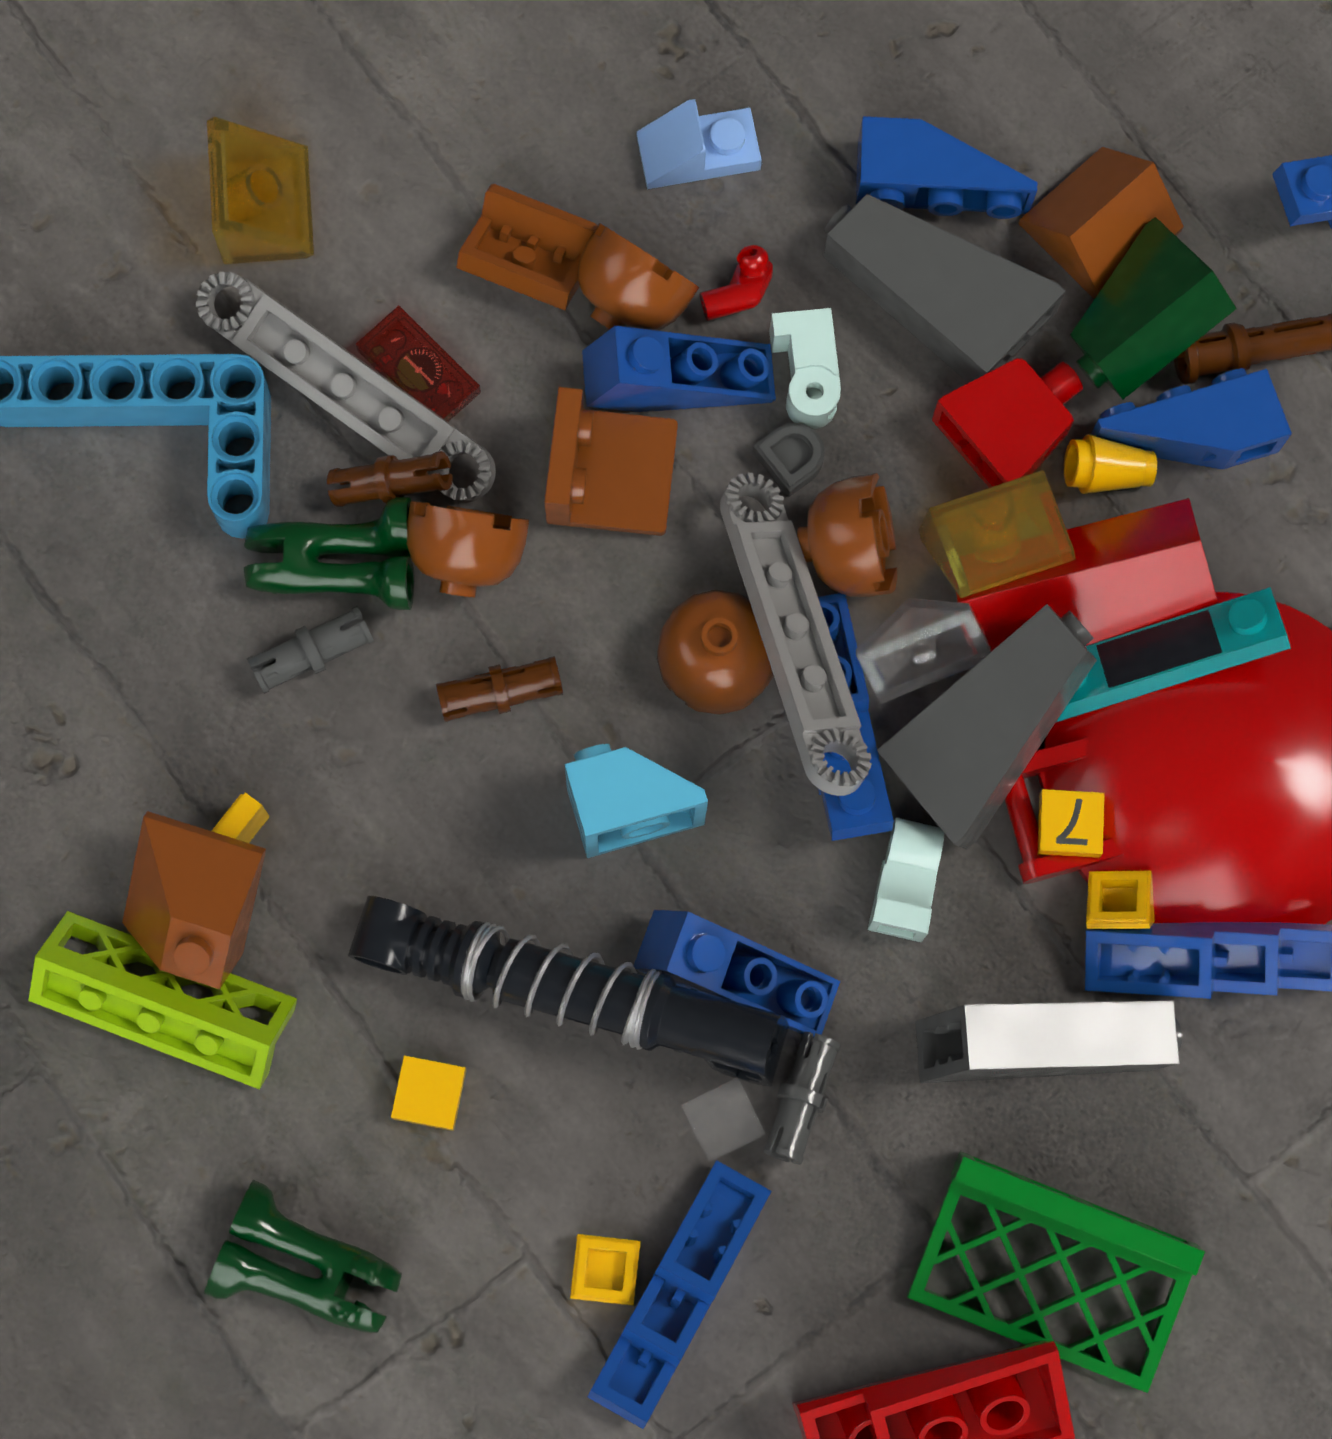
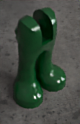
(306, 541)
(323, 1296)

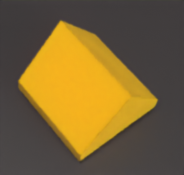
(1120, 900)

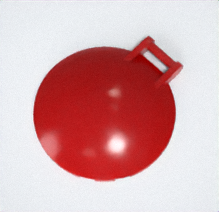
(1207, 787)

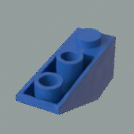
(929, 169)
(674, 371)
(1206, 427)
(736, 968)

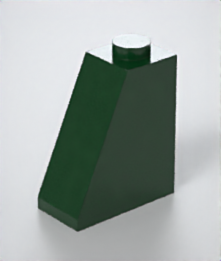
(1148, 311)

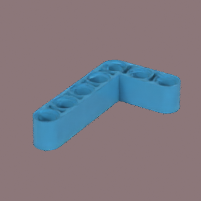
(150, 406)

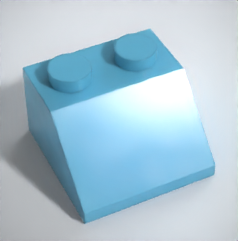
(628, 799)

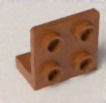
(609, 468)

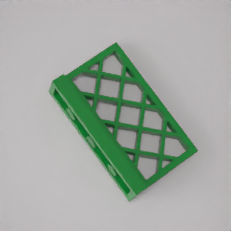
(1077, 1220)

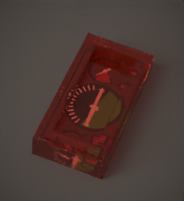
(418, 364)

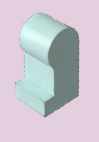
(812, 364)
(907, 881)

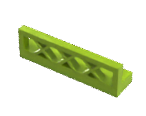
(154, 1007)

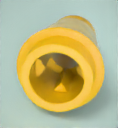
(1107, 465)

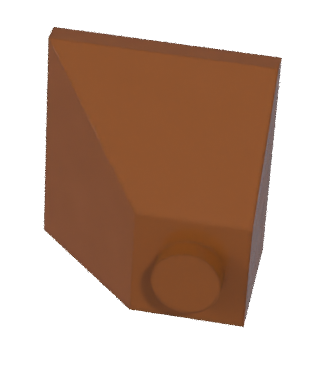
(192, 898)

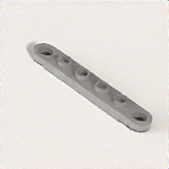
(340, 381)
(795, 635)

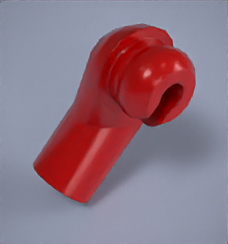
(745, 288)

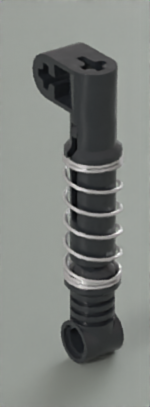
(643, 1009)

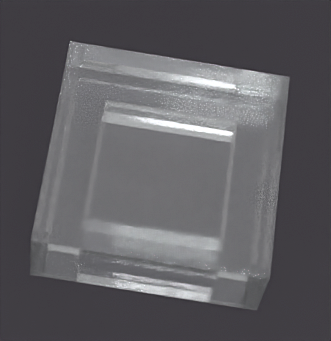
(723, 1120)

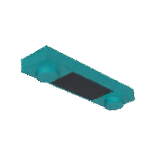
(1180, 651)

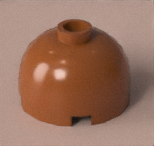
(630, 284)
(850, 537)
(464, 546)
(714, 653)

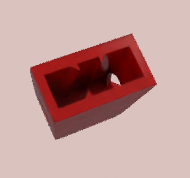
(1009, 419)

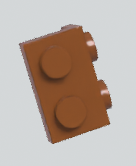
(526, 246)

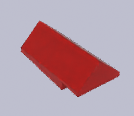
(1123, 577)
(984, 1397)

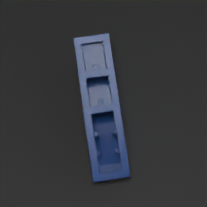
(1209, 957)
(679, 1294)

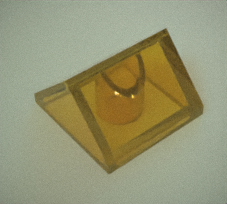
(258, 194)
(997, 535)

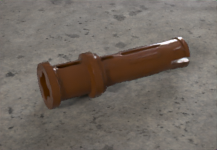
(1241, 347)

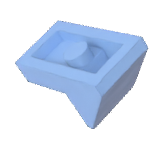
(695, 147)

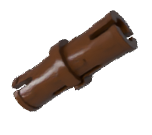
(389, 478)
(499, 689)

